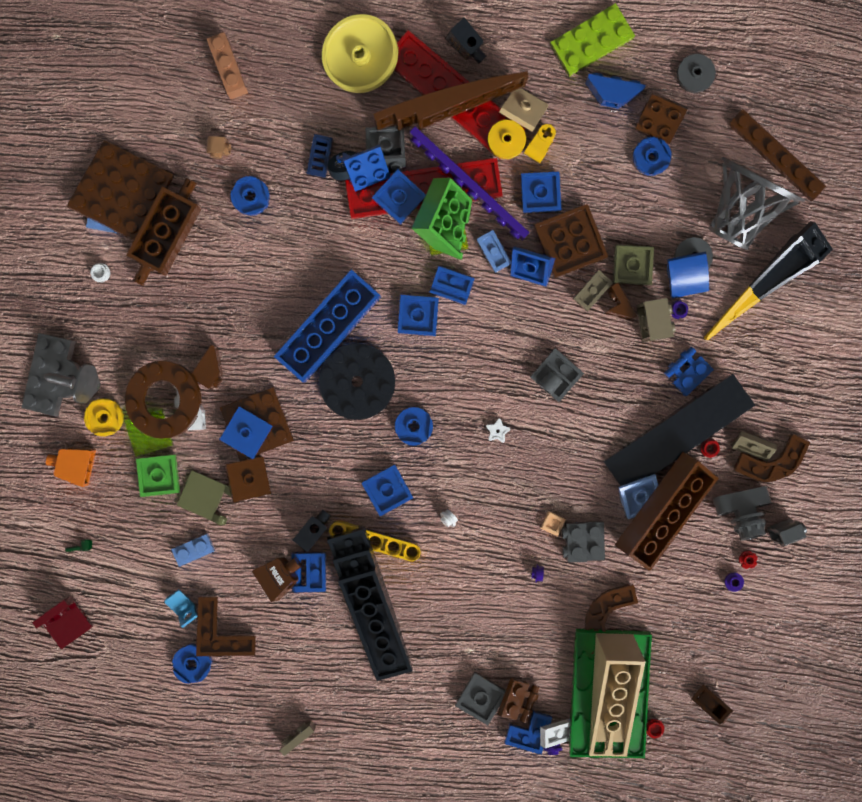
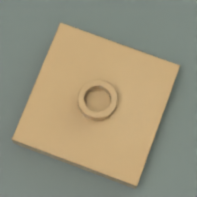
(524, 108)

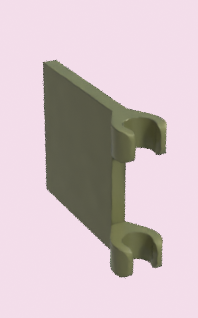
(203, 496)

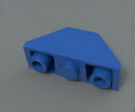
(613, 91)

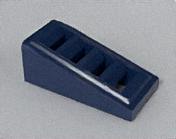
(322, 139)

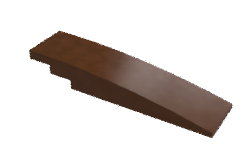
(448, 102)

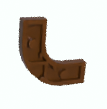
(777, 469)
(606, 604)

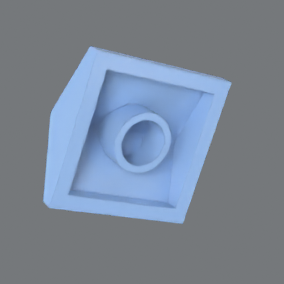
(636, 493)

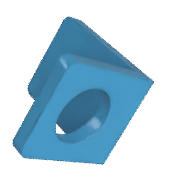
(181, 606)

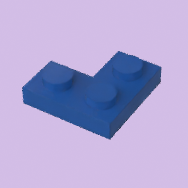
(528, 738)

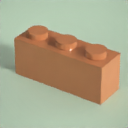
(227, 65)

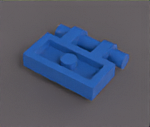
(692, 375)

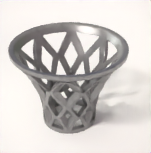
(761, 219)

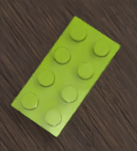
(592, 40)

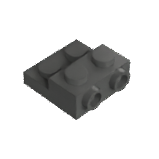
(391, 144)
(583, 541)

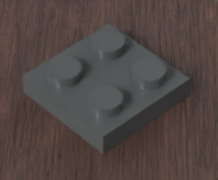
(480, 698)

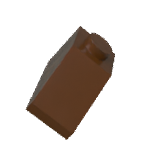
(209, 369)

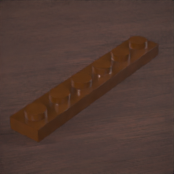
(777, 155)

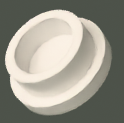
(100, 272)
(448, 518)

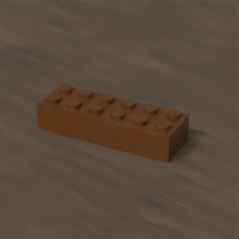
(666, 511)

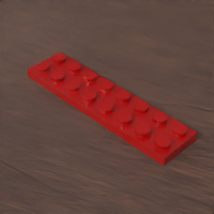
(431, 73)
(483, 172)

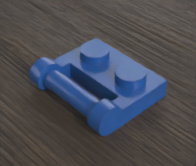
(314, 572)

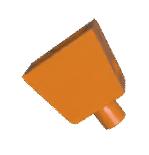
(73, 465)

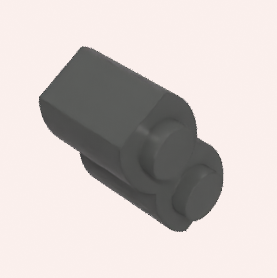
(787, 532)

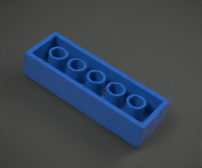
(327, 326)

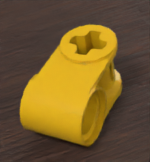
(539, 145)

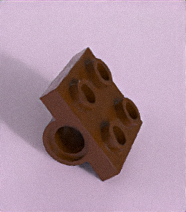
(661, 117)

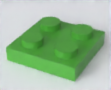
(158, 475)

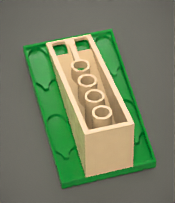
(610, 693)

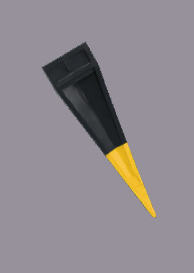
(794, 258)

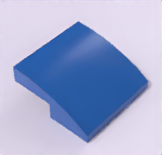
(688, 274)

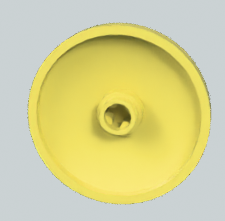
(360, 53)

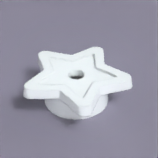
(493, 434)

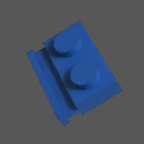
(452, 285)

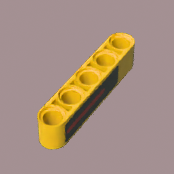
(385, 539)

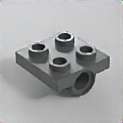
(556, 375)

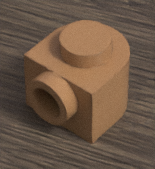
(218, 147)

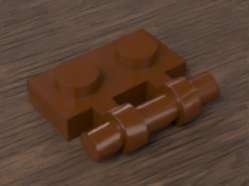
(514, 697)

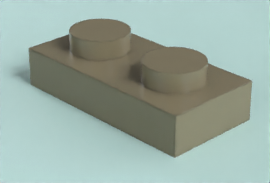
(592, 290)
(754, 446)
(302, 733)

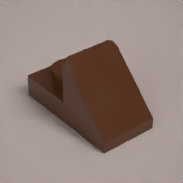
(623, 307)
(712, 705)

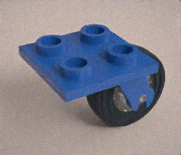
(360, 168)

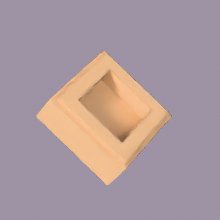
(553, 523)

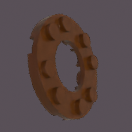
(189, 399)

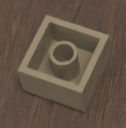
(655, 320)

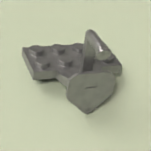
(53, 377)

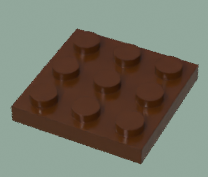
(571, 240)
(267, 407)

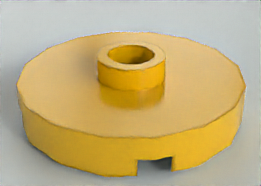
(499, 146)
(94, 413)

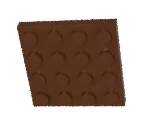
(118, 190)

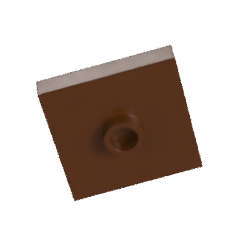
(247, 479)

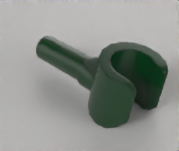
(84, 546)

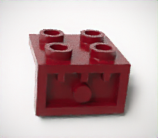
(64, 622)

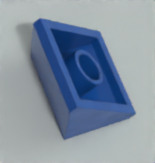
(531, 266)

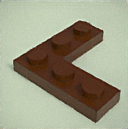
(207, 640)

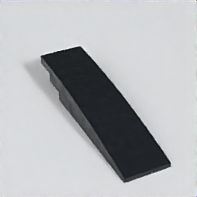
(680, 431)
(369, 603)

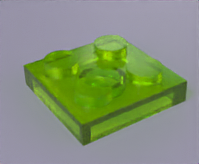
(145, 444)

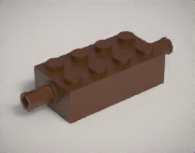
(164, 231)

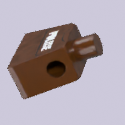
(277, 577)

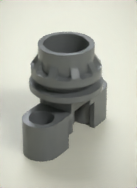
(744, 505)

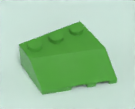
(444, 217)

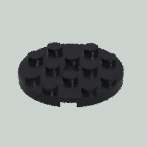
(337, 386)

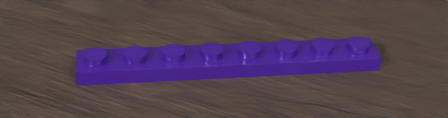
(473, 188)

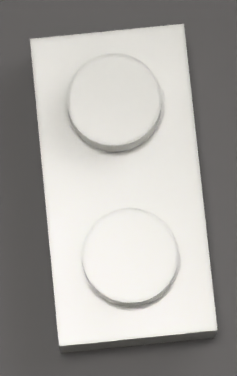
(555, 733)

